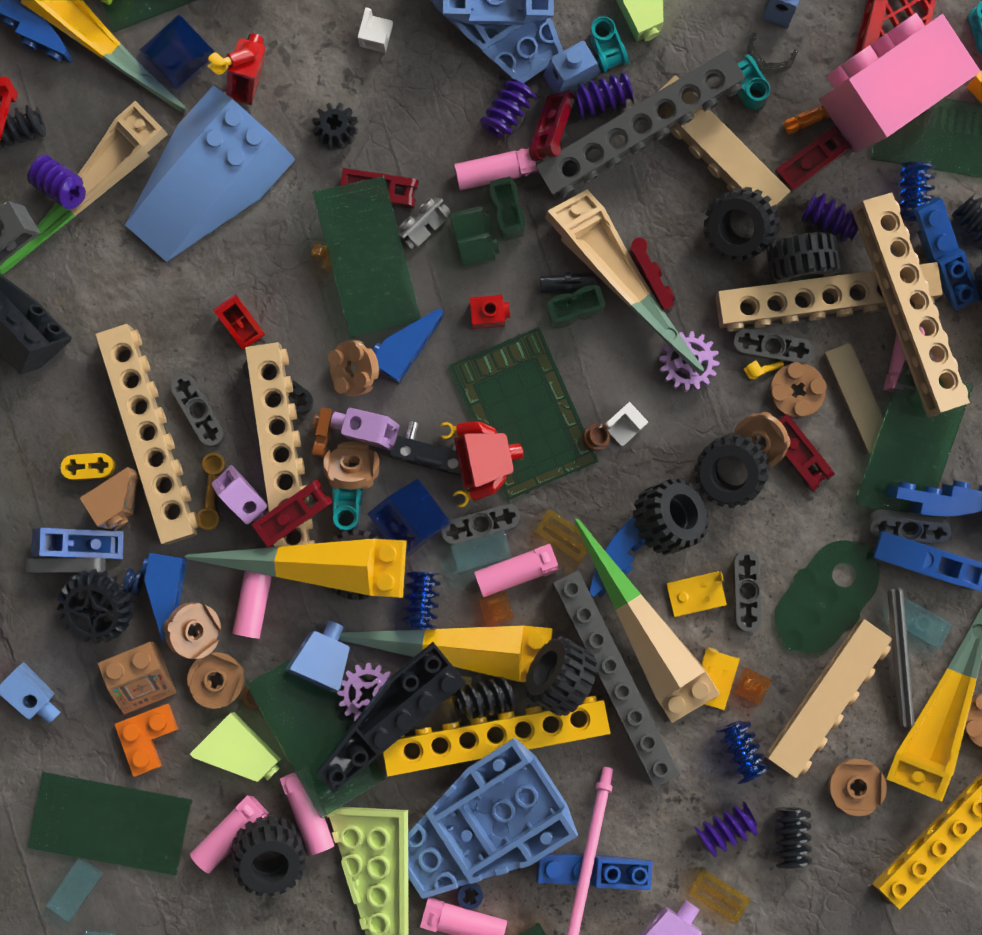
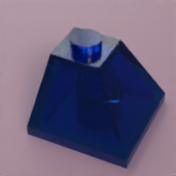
(177, 51)

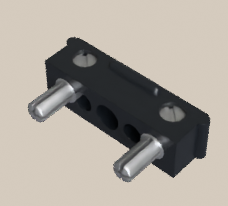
(425, 454)

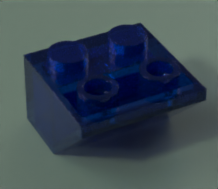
(410, 516)

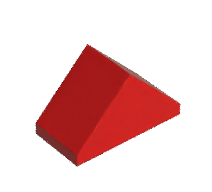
(239, 321)

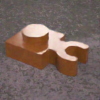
(323, 430)

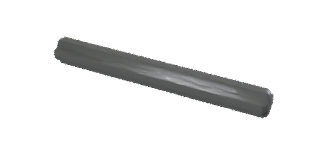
(901, 657)

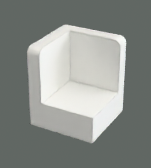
(374, 32)
(626, 424)

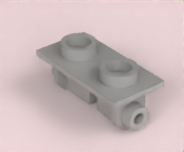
(430, 214)

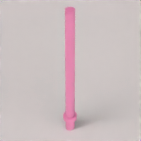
(603, 788)

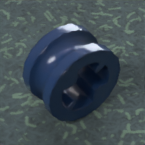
(133, 581)
(479, 896)

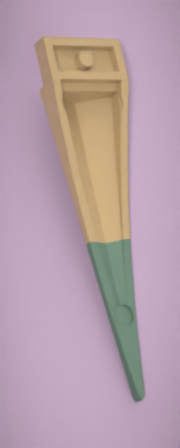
(593, 238)

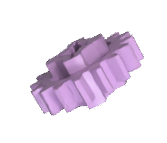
(676, 365)
(358, 683)

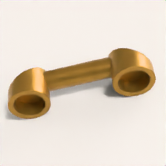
(208, 517)

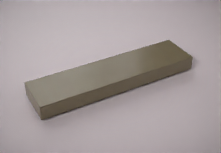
(856, 394)

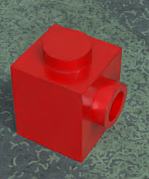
(489, 311)

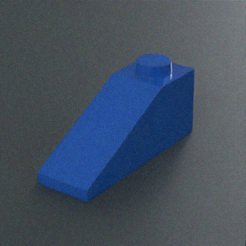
(402, 348)
(77, 543)
(164, 585)

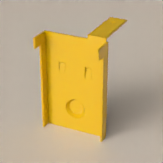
(696, 593)
(722, 672)

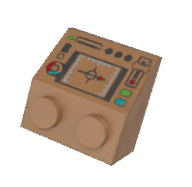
(114, 500)
(137, 677)

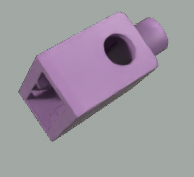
(374, 428)
(236, 492)
(672, 923)

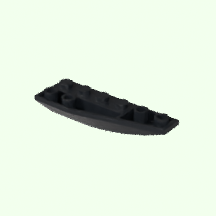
(27, 330)
(391, 713)

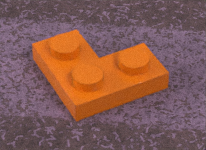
(138, 735)

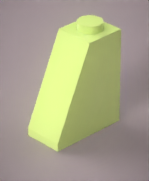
(643, 17)
(238, 750)

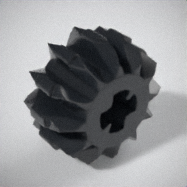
(331, 116)

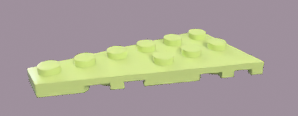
(375, 865)

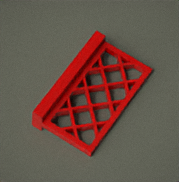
(873, 17)

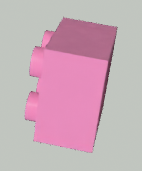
(906, 77)

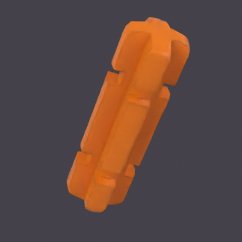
(805, 119)

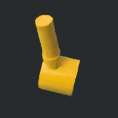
(754, 370)

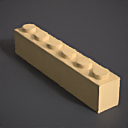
(724, 152)
(828, 698)

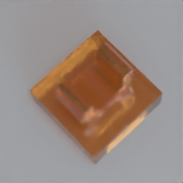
(320, 251)
(496, 609)
(752, 686)

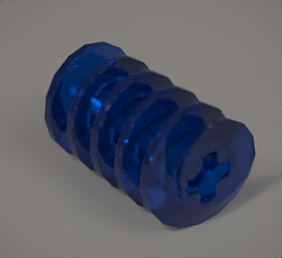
(915, 187)
(421, 600)
(743, 750)

